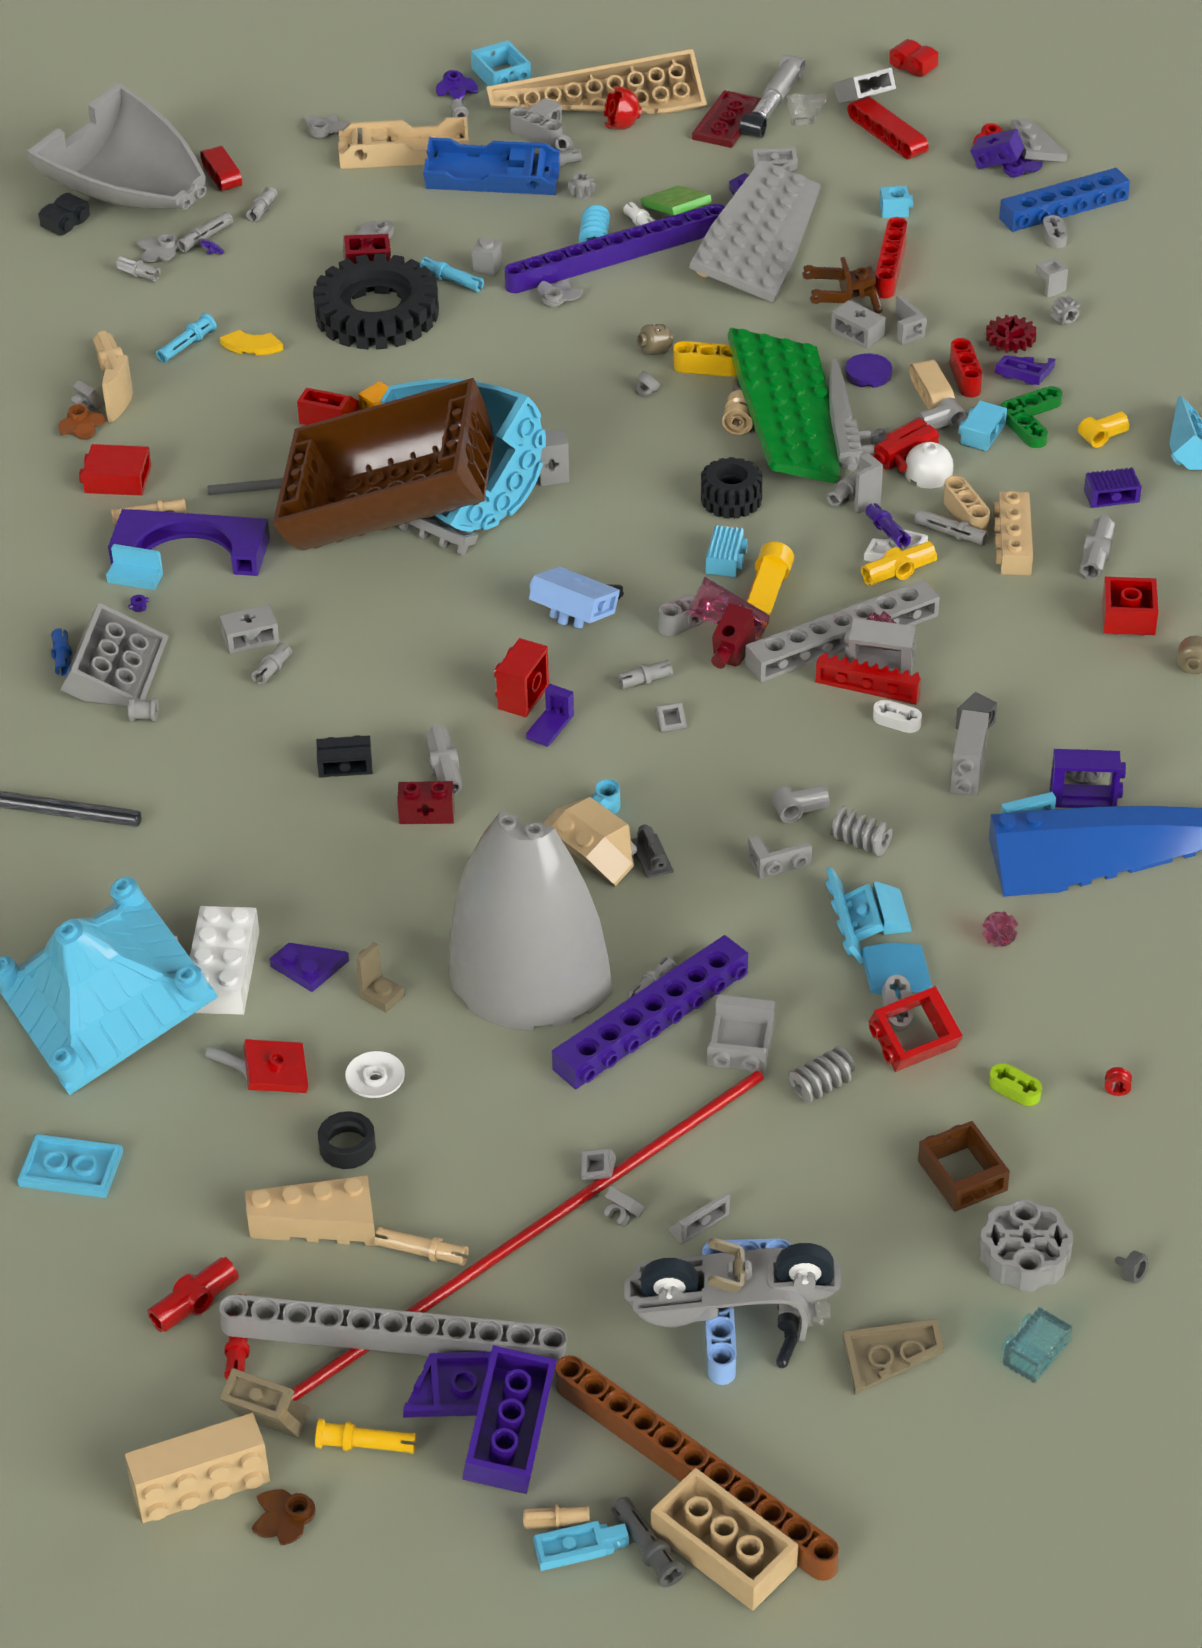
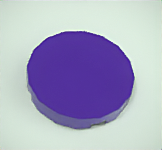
(868, 370)

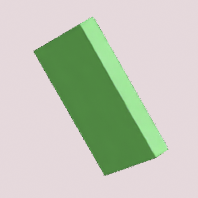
(676, 200)

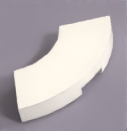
(878, 547)

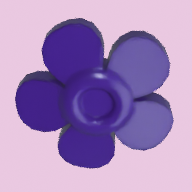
(212, 247)

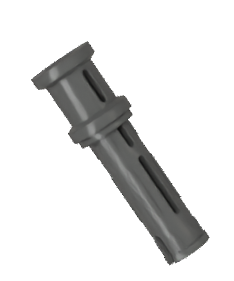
(654, 1551)

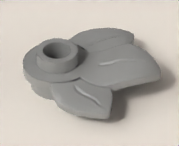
(322, 127)
(374, 227)
(158, 248)
(559, 293)

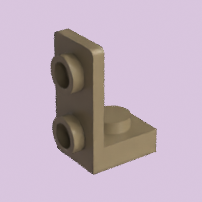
(372, 985)

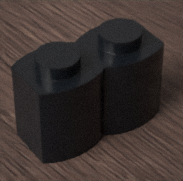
(64, 214)

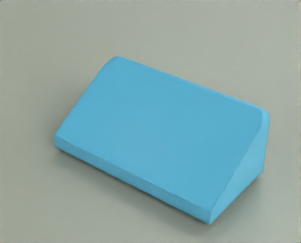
(891, 909)

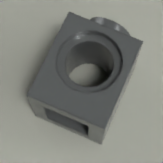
(978, 703)

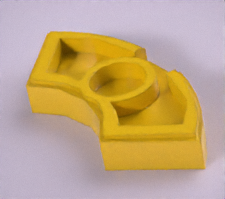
(258, 344)

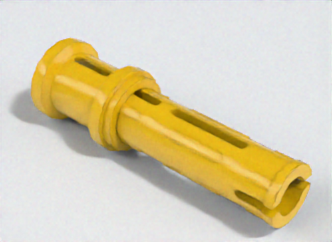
(349, 1436)

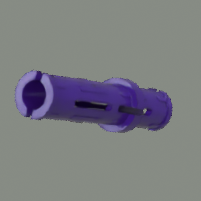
(884, 521)

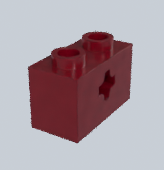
(366, 245)
(426, 802)

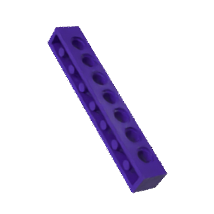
(649, 1012)

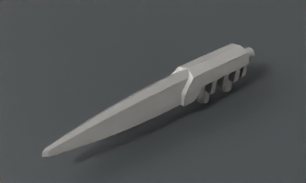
(844, 428)

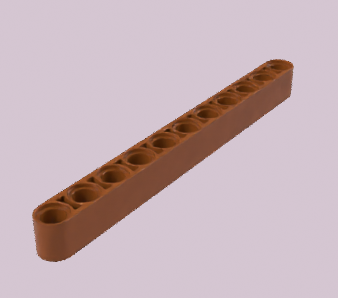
(601, 1401)

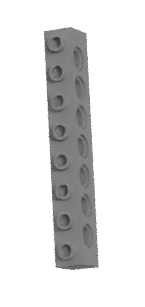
(808, 641)

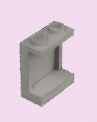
(741, 1033)

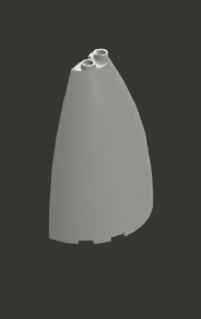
(123, 156)
(526, 931)

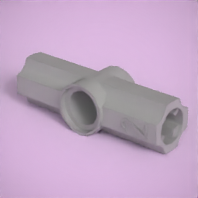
(1097, 547)
(443, 757)

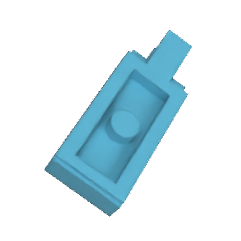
(578, 1544)

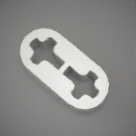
(897, 716)

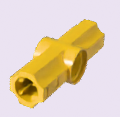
(898, 563)

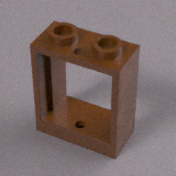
(972, 1189)

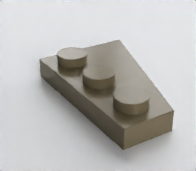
(889, 1350)

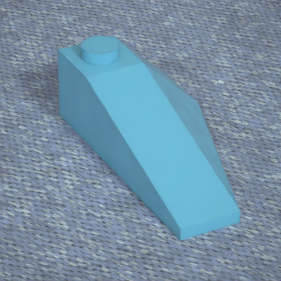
(1186, 436)

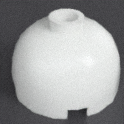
(929, 465)

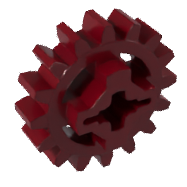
(1011, 333)

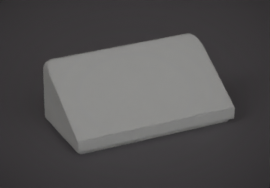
(701, 1219)

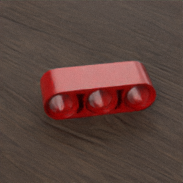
(221, 168)
(965, 367)

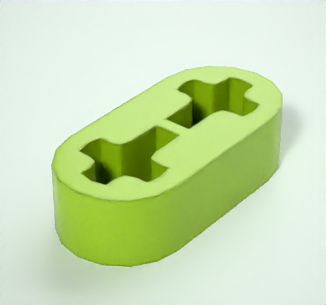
(1015, 1084)

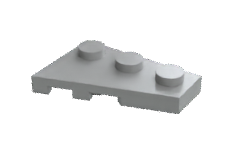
(1037, 143)

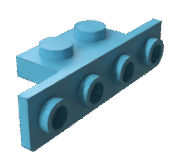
(857, 913)

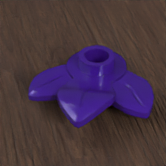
(456, 85)
(1021, 166)

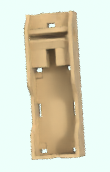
(394, 142)

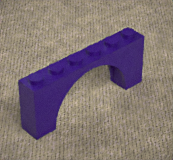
(241, 536)

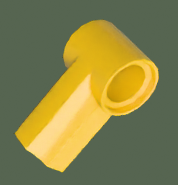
(1098, 431)

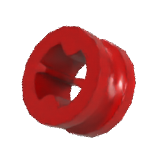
(1118, 1081)

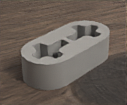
(1054, 231)
(889, 997)

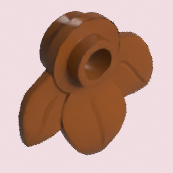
(81, 422)

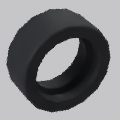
(346, 1157)

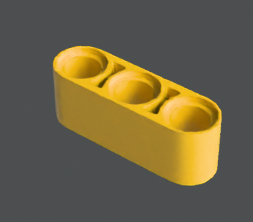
(703, 358)

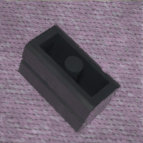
(344, 756)

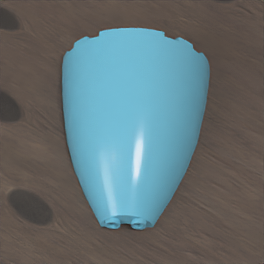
(514, 456)

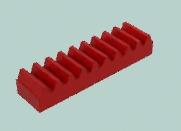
(868, 679)

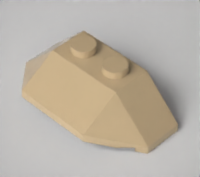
(595, 837)

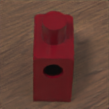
(732, 635)

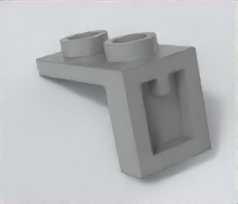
(912, 322)
(777, 862)

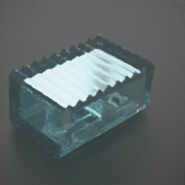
(1036, 1344)

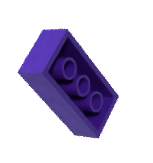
(509, 1419)

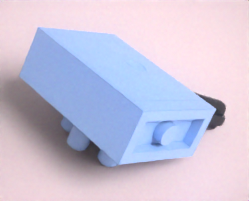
(574, 596)

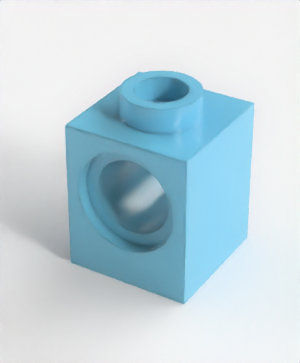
(895, 201)

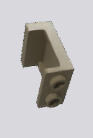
(266, 1400)

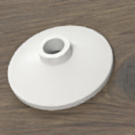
(375, 1074)

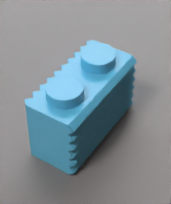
(982, 425)
(726, 551)

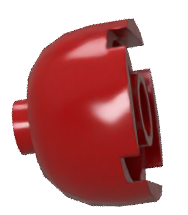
(621, 108)

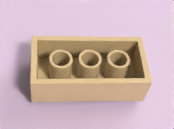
(197, 1467)
(724, 1539)

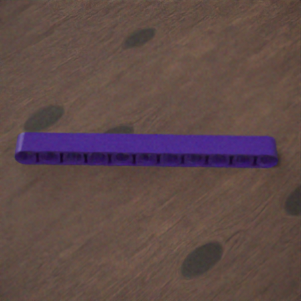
(610, 249)

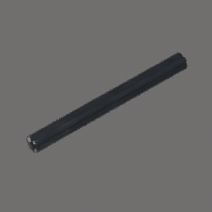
(70, 809)

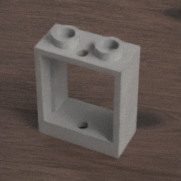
(885, 636)
(969, 753)

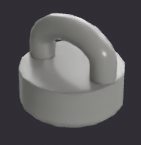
(651, 382)

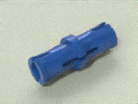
(61, 651)

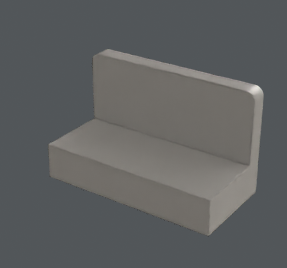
(868, 482)

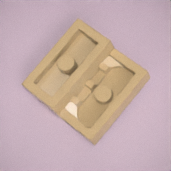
(117, 388)

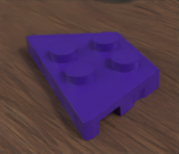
(449, 1385)

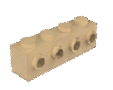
(1015, 533)

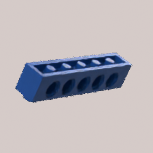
(1064, 199)

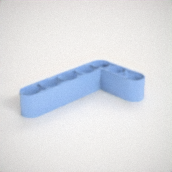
(721, 1331)

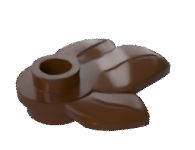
(280, 1515)

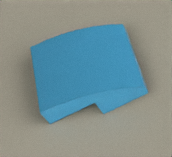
(895, 959)

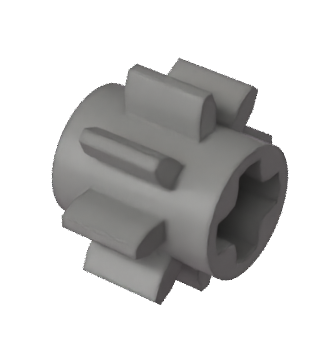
(581, 186)
(1065, 309)

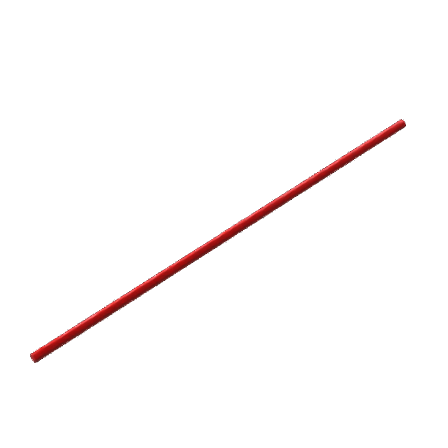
(542, 1224)

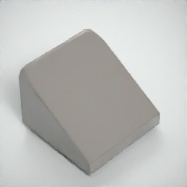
(670, 717)
(597, 1164)

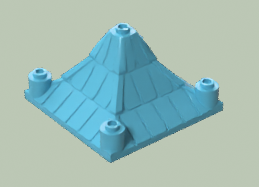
(104, 987)

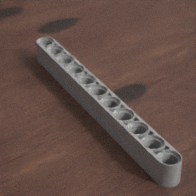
(377, 1327)

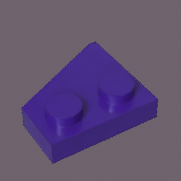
(308, 964)

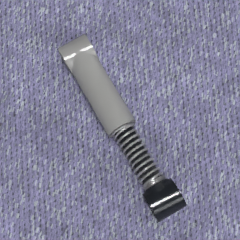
(773, 95)

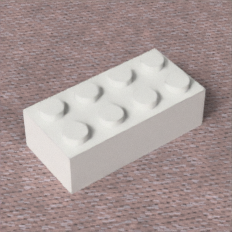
(225, 953)

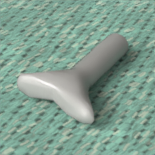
(227, 1059)

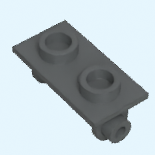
(651, 853)

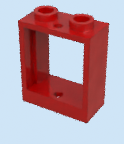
(939, 1017)

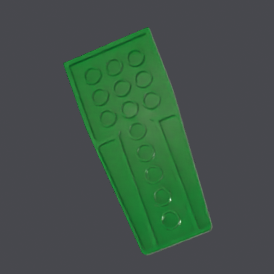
(787, 403)

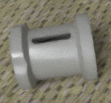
(143, 709)

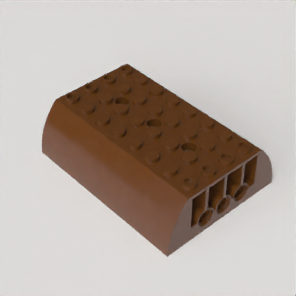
(386, 466)

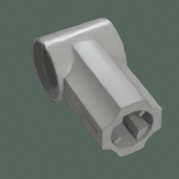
(947, 413)
(792, 804)

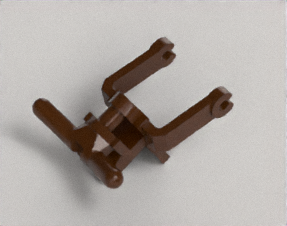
(852, 284)

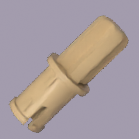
(555, 1517)

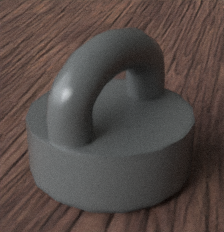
(1133, 1266)

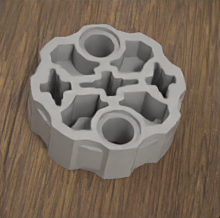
(1025, 1245)

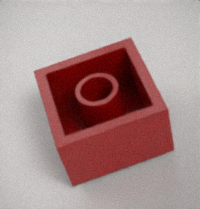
(1130, 606)
(522, 677)

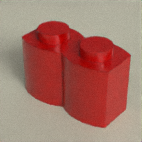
(913, 57)

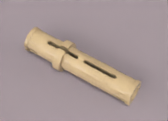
(167, 506)
(422, 1246)

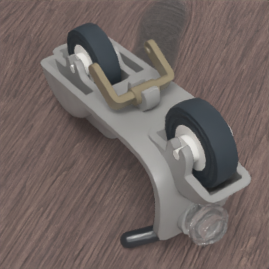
(694, 1287)

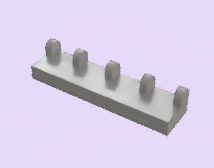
(444, 531)

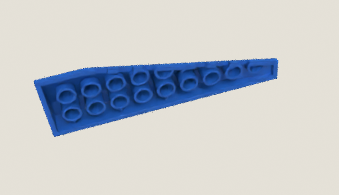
(1075, 845)

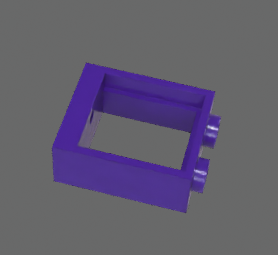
(1090, 761)

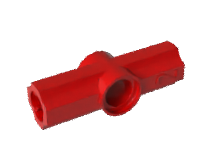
(193, 1294)

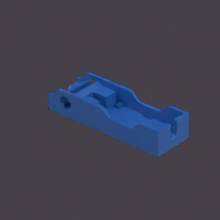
(488, 169)

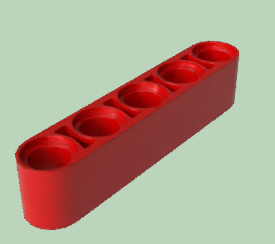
(888, 127)
(891, 257)

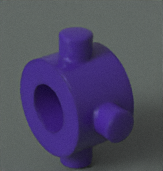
(138, 603)

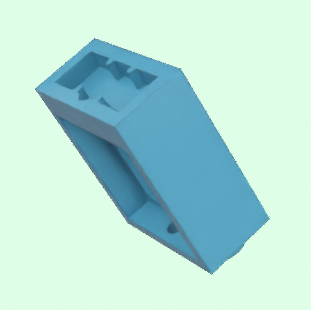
(504, 53)

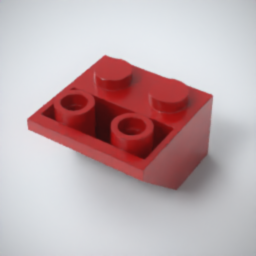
(322, 405)

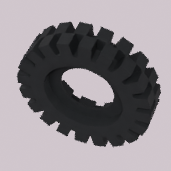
(351, 281)

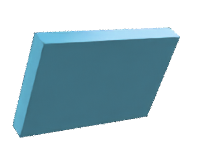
(70, 1166)

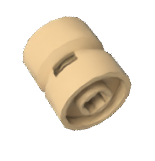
(736, 414)

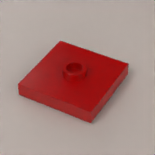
(275, 1066)

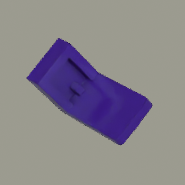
(555, 717)

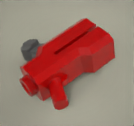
(893, 447)

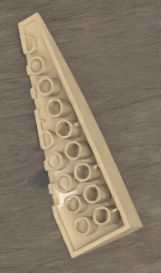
(660, 82)

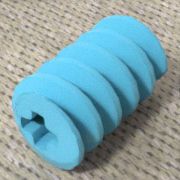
(594, 223)

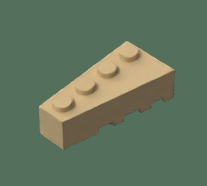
(313, 1211)

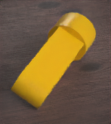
(771, 569)

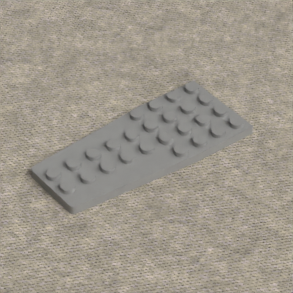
(758, 231)

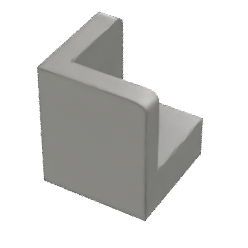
(1055, 275)

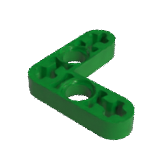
(1020, 412)

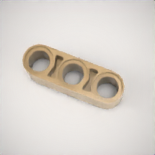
(930, 383)
(965, 503)

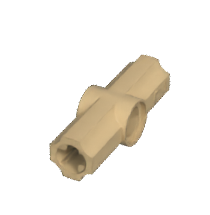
(106, 350)

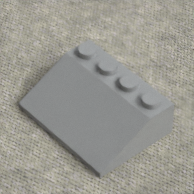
(114, 659)

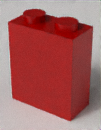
(115, 469)

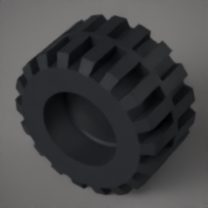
(731, 487)

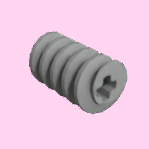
(860, 833)
(822, 1074)

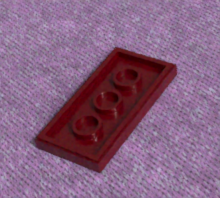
(723, 119)

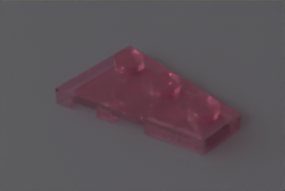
(713, 600)

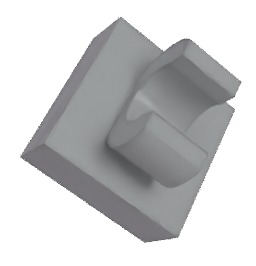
(86, 395)
(622, 1203)

